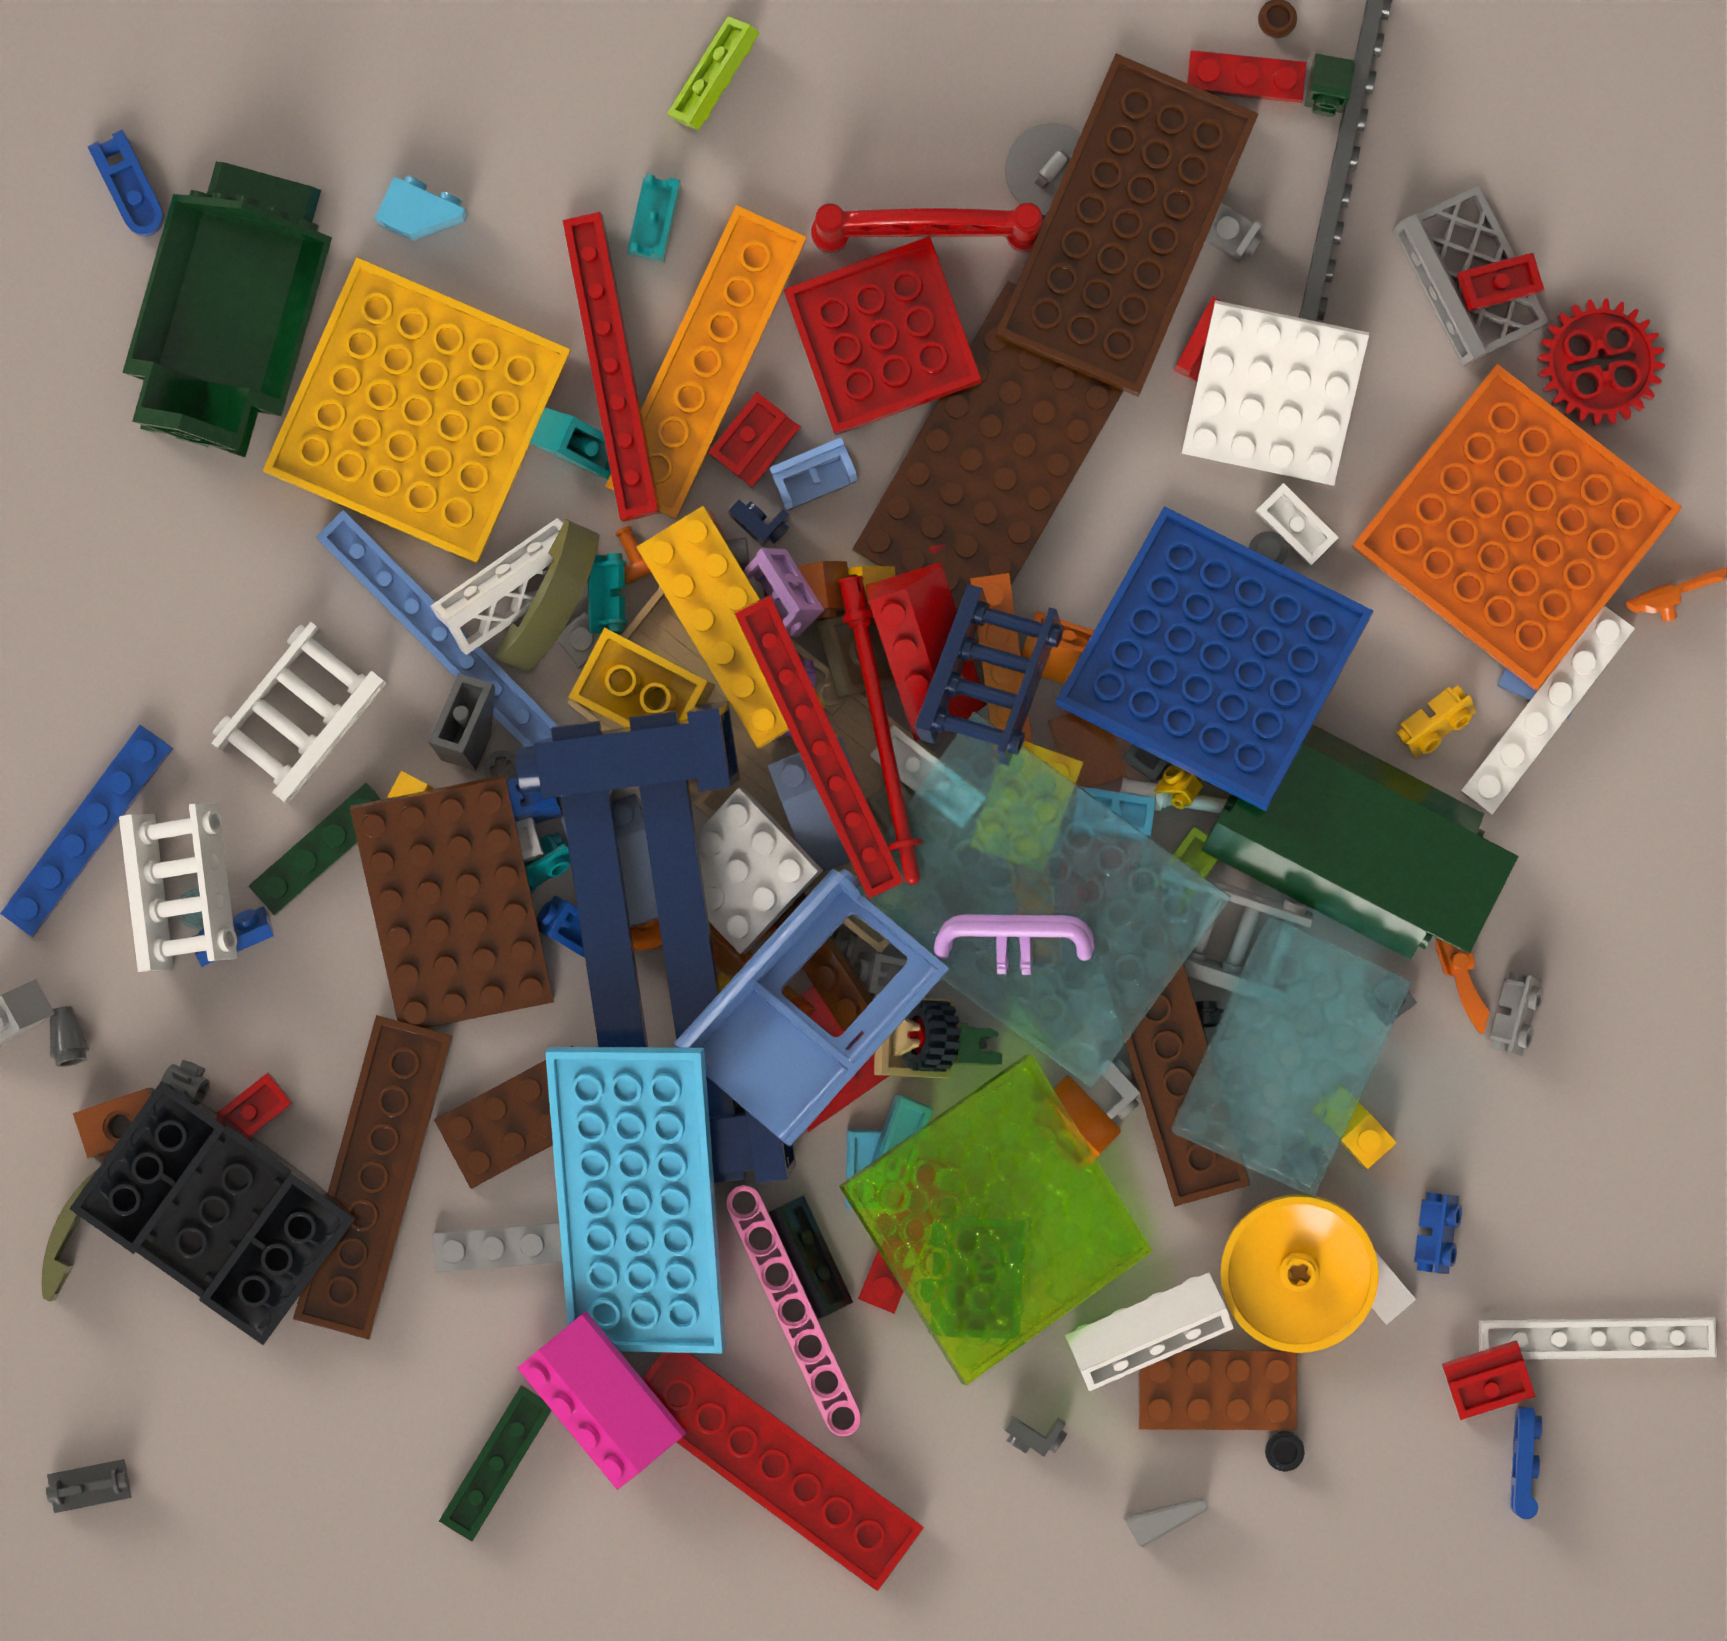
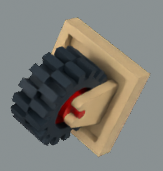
(922, 1042)

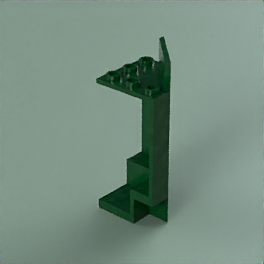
(227, 307)

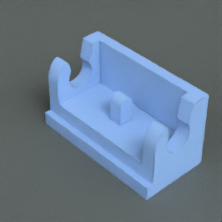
(813, 474)

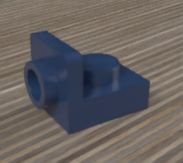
(751, 520)

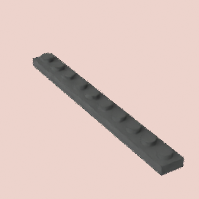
(1344, 158)

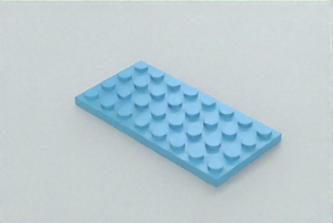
(637, 1195)

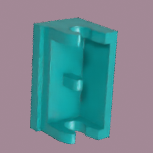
(654, 218)

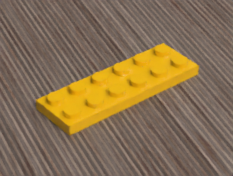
(705, 591)

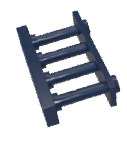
(963, 647)

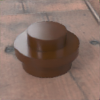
(1277, 18)

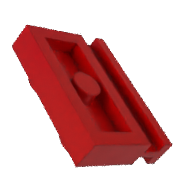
(754, 440)
(1488, 1380)

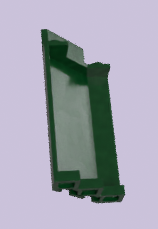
(1368, 848)

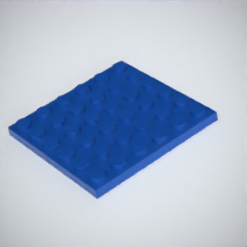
(1214, 658)

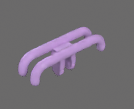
(1015, 926)

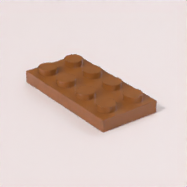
(1220, 1391)

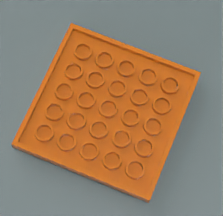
(1516, 527)

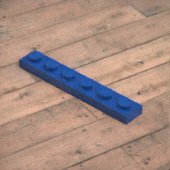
(86, 831)

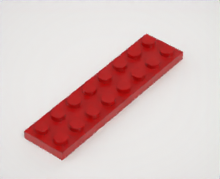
(782, 1469)

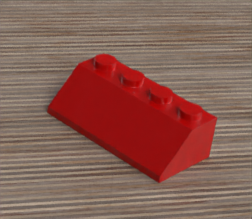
(914, 624)

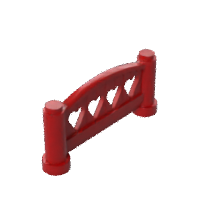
(834, 226)

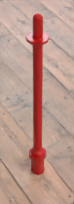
(858, 619)

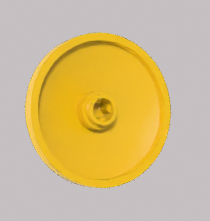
(1299, 1273)

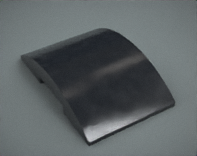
(214, 1210)

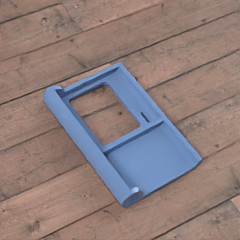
(770, 1050)

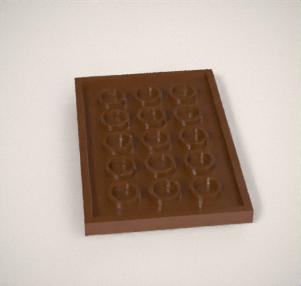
(452, 903)

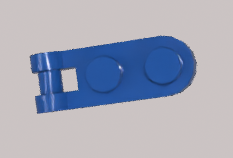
(128, 185)
(1524, 1462)

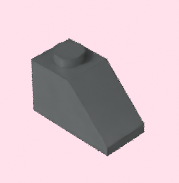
(464, 723)

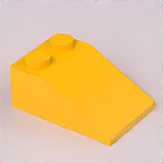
(632, 681)

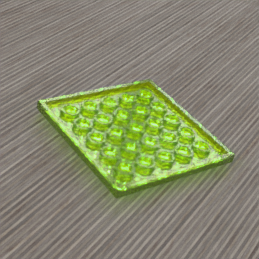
(996, 1219)

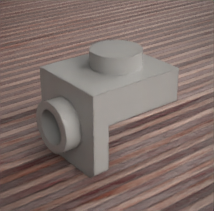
(1119, 1077)

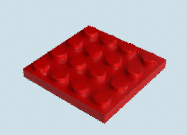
(882, 335)

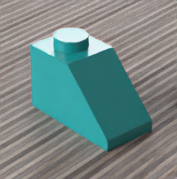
(572, 442)

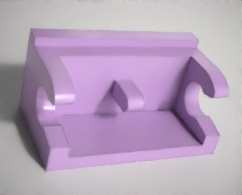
(786, 587)

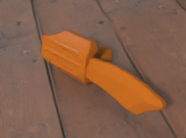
(1666, 597)
(1458, 963)

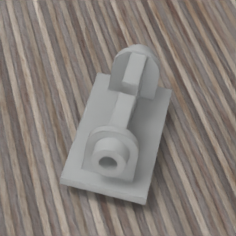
(1517, 1028)

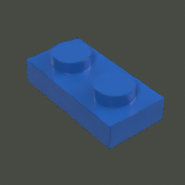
(250, 928)

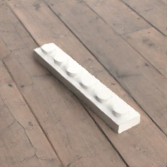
(1547, 710)

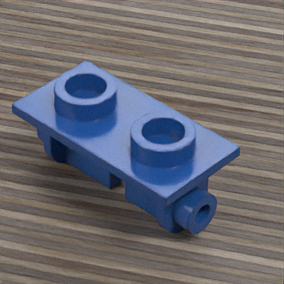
(1443, 1219)

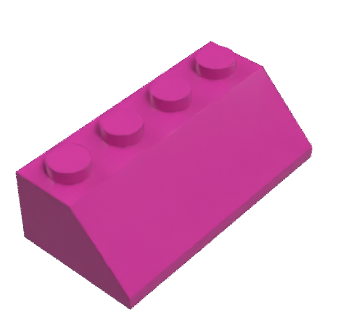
(601, 1400)

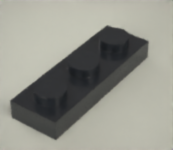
(810, 1257)

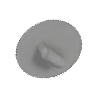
(1039, 162)

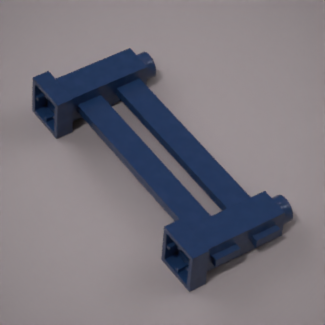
(660, 758)

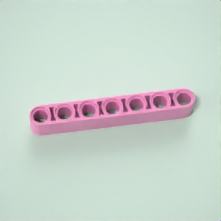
(794, 1330)

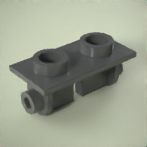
(88, 1486)

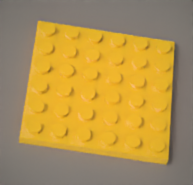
(416, 410)

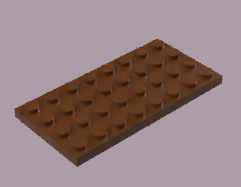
(1126, 225)
(989, 464)

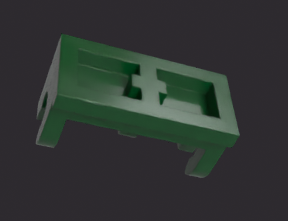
(970, 1047)

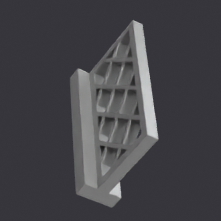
(1439, 283)

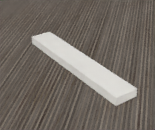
(1604, 1337)

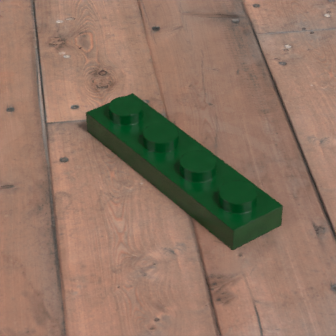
(311, 855)
(496, 1463)

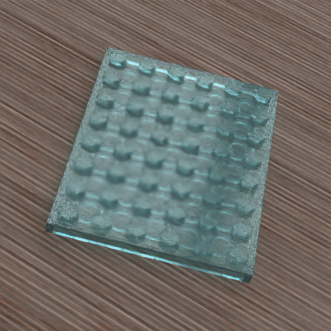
(1045, 846)

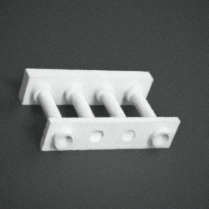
(312, 748)
(147, 894)

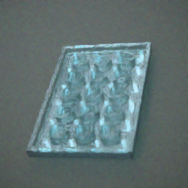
(1291, 1056)

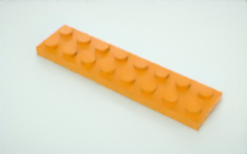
(714, 350)

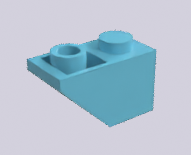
(416, 212)

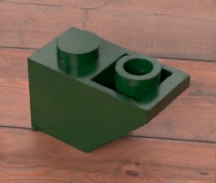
(1329, 84)

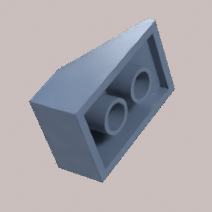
(806, 811)
(634, 860)

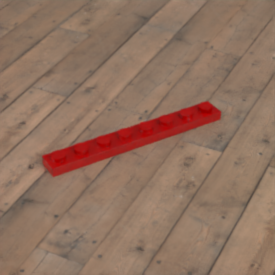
(611, 366)
(818, 746)

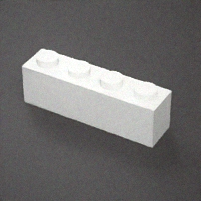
(1149, 1331)

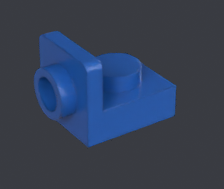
(561, 923)

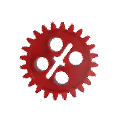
(1593, 328)

